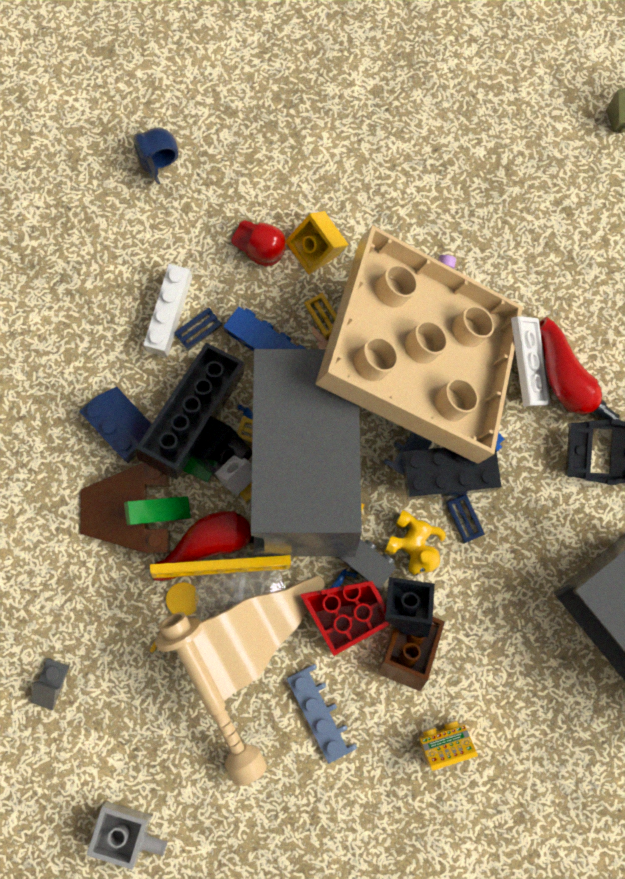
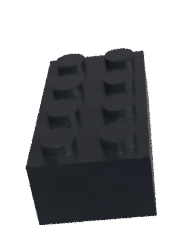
(446, 473)

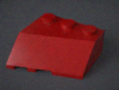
(347, 613)

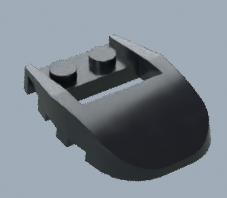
(580, 451)

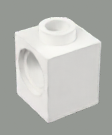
(235, 474)

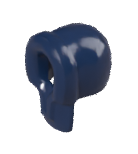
(155, 150)

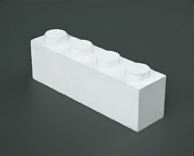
(168, 310)

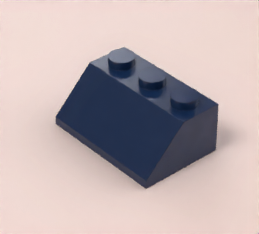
(117, 421)

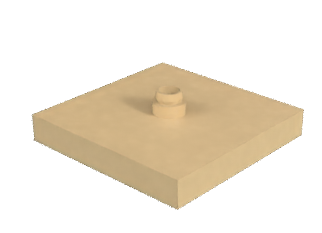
(422, 346)

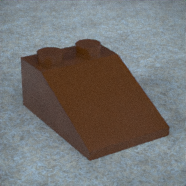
(411, 657)

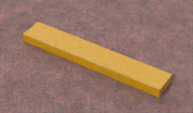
(220, 566)

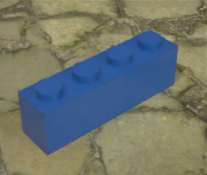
(256, 334)

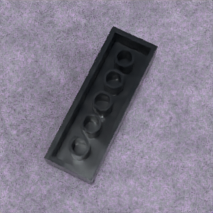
(190, 411)

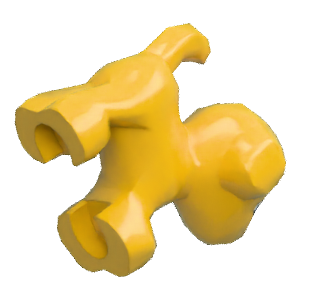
(422, 557)

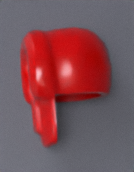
(261, 242)

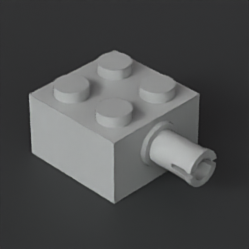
(122, 836)

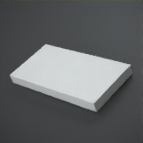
(530, 361)

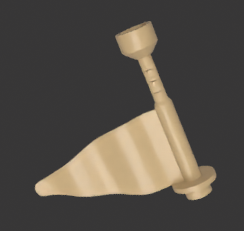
(233, 652)

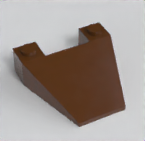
(104, 510)

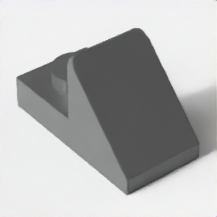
(50, 683)

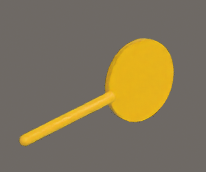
(180, 599)

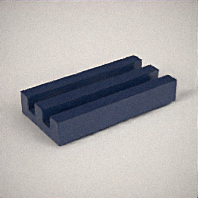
(198, 318)
(465, 539)

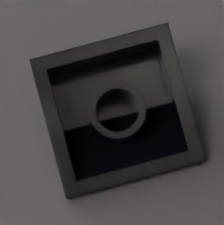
(220, 445)
(410, 606)

